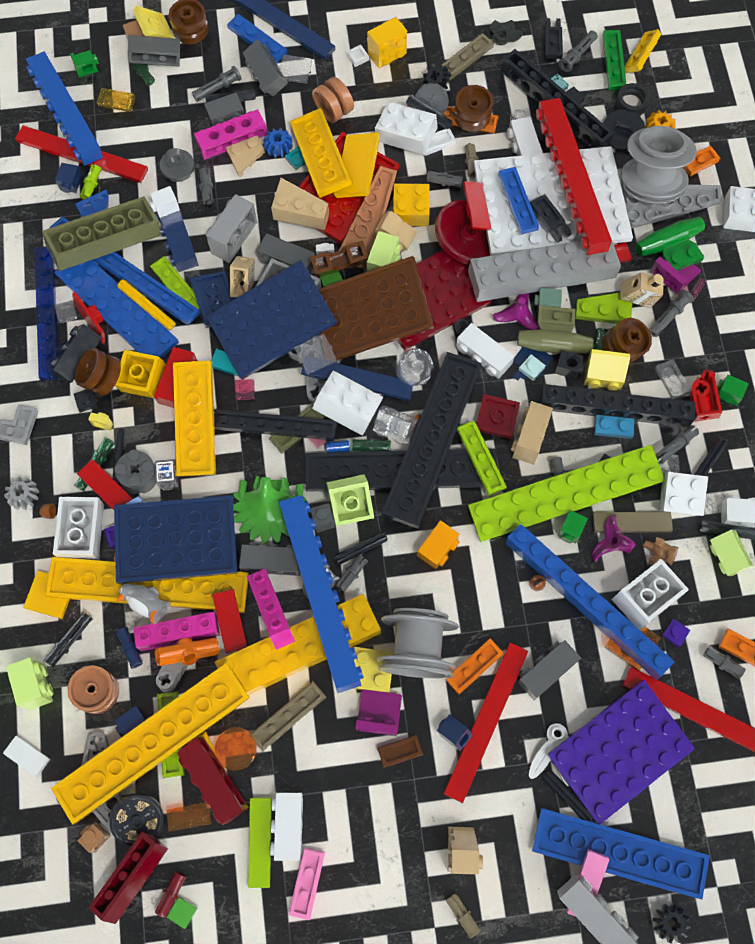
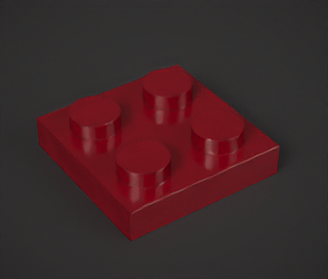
(497, 416)

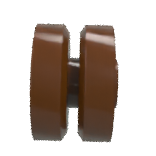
(188, 21)
(473, 108)
(628, 337)
(97, 371)

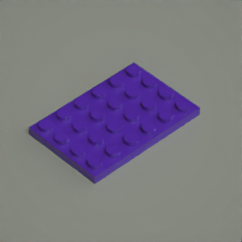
(620, 752)

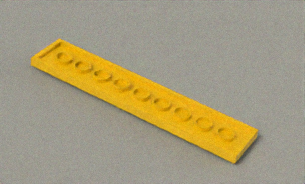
(97, 582)
(150, 743)

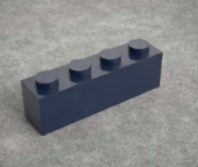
(177, 241)

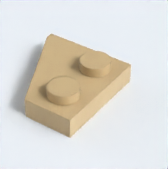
(245, 153)

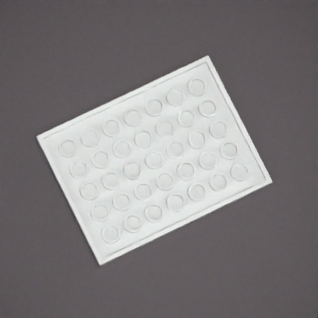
(540, 178)

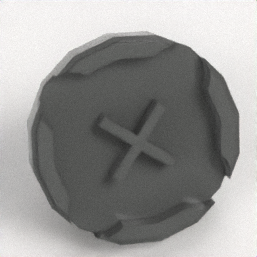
(433, 96)
(177, 165)

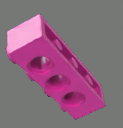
(218, 137)
(270, 609)
(171, 631)

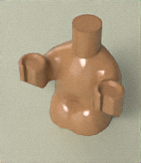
(662, 551)

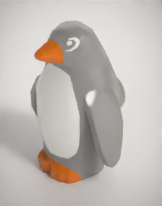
(144, 601)

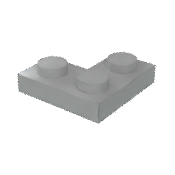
(21, 427)

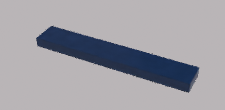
(373, 381)

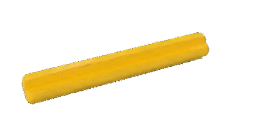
(146, 304)

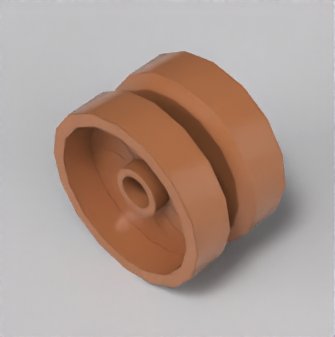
(333, 99)
(91, 701)

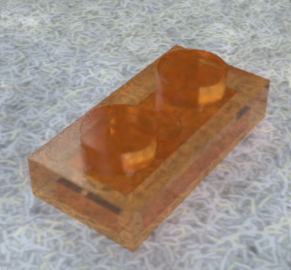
(188, 817)

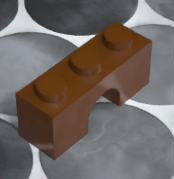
(330, 263)

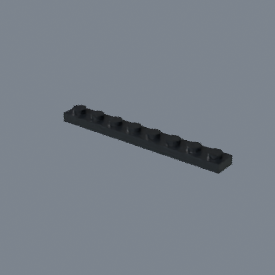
(275, 424)

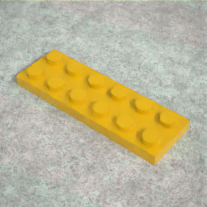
(320, 153)
(194, 418)

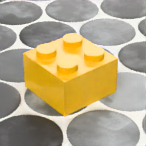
(387, 42)
(412, 203)
(140, 373)

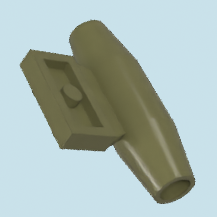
(555, 333)

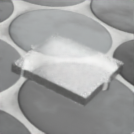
(296, 68)
(315, 354)

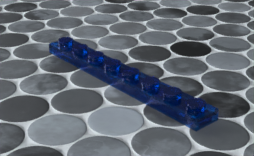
(45, 311)

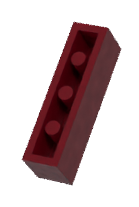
(212, 780)
(128, 878)

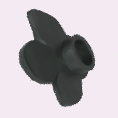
(505, 32)

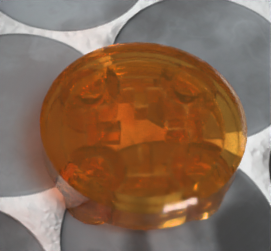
(235, 749)

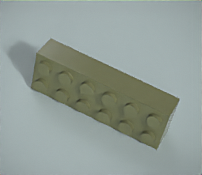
(101, 233)

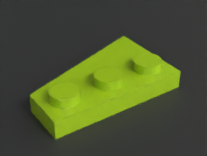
(603, 309)

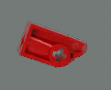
(708, 402)

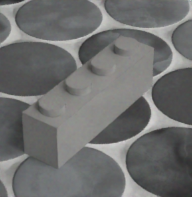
(594, 914)

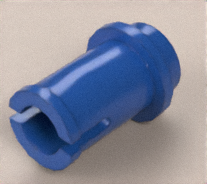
(339, 446)

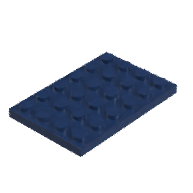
(271, 319)
(175, 539)

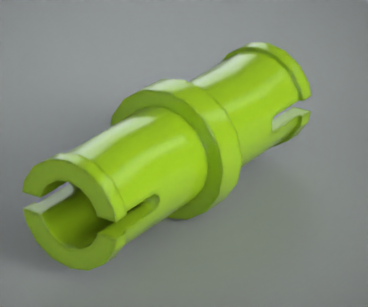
(90, 181)

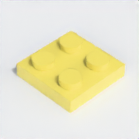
(152, 23)
(373, 678)

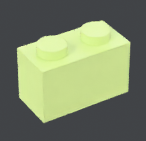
(730, 553)

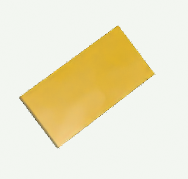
(359, 159)

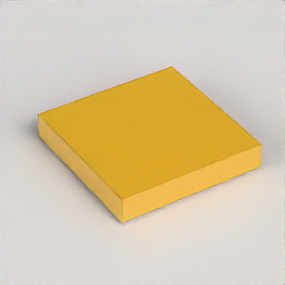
(39, 603)

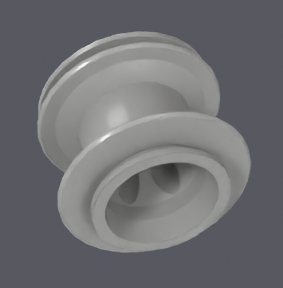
(657, 164)
(418, 644)

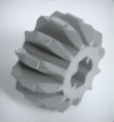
(28, 495)

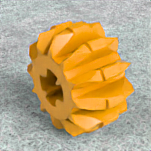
(660, 119)

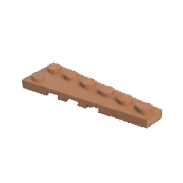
(371, 211)

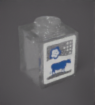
(166, 474)

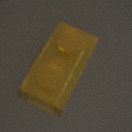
(116, 99)

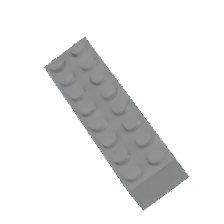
(540, 268)

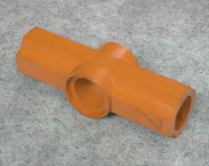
(186, 651)

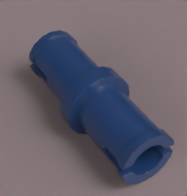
(129, 647)

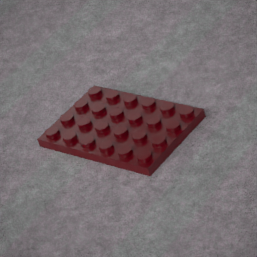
(447, 294)

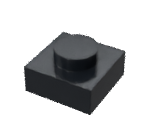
(85, 400)

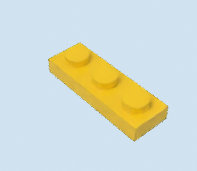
(642, 51)

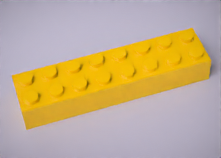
(264, 665)

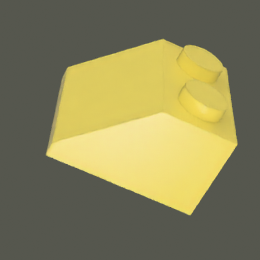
(606, 369)

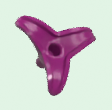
(519, 312)
(613, 540)

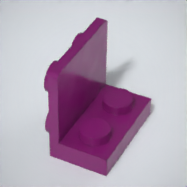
(672, 278)
(379, 712)

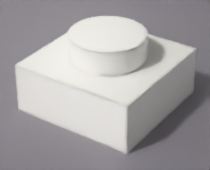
(324, 247)

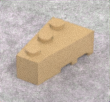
(299, 207)

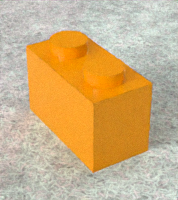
(438, 544)

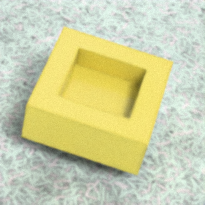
(101, 421)

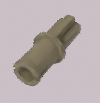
(470, 158)
(463, 916)

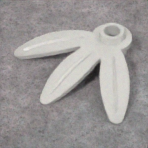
(541, 759)

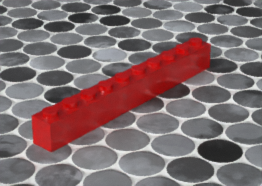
(574, 177)

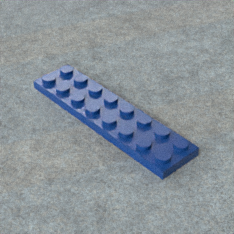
(118, 309)
(628, 854)

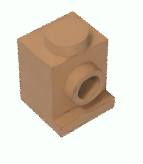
(93, 837)

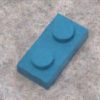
(614, 426)

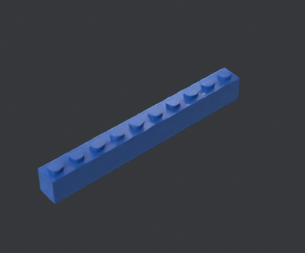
(320, 595)
(589, 602)

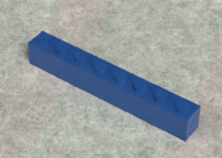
(64, 109)

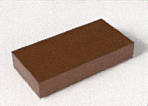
(400, 751)

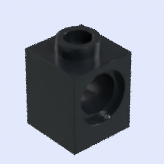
(566, 371)

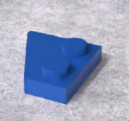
(93, 204)

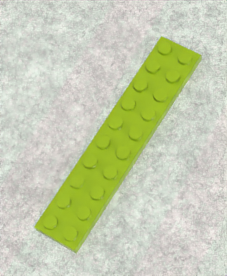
(566, 492)

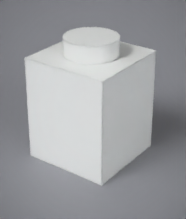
(164, 202)

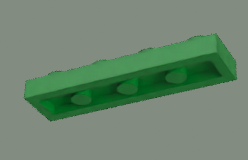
(614, 59)

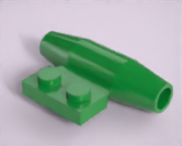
(674, 243)

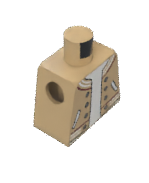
(241, 270)
(642, 289)

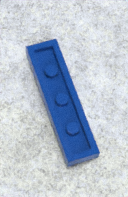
(251, 33)
(518, 200)

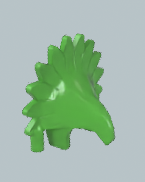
(261, 507)

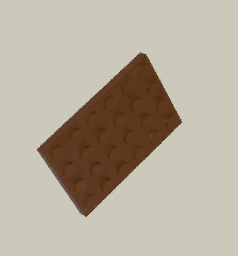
(376, 308)

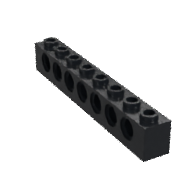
(541, 88)
(614, 404)

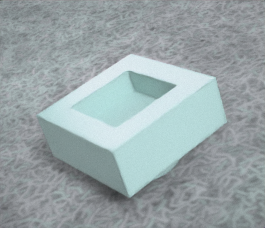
(532, 367)

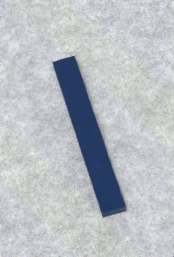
(289, 27)

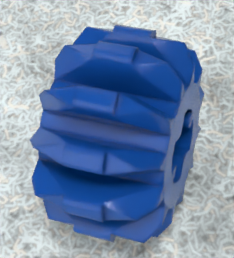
(278, 142)

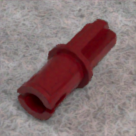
(170, 894)

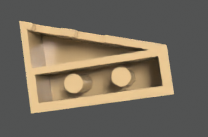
(531, 432)
(463, 851)

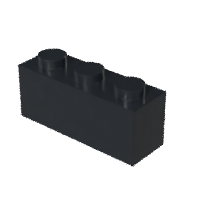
(65, 364)

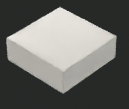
(357, 56)

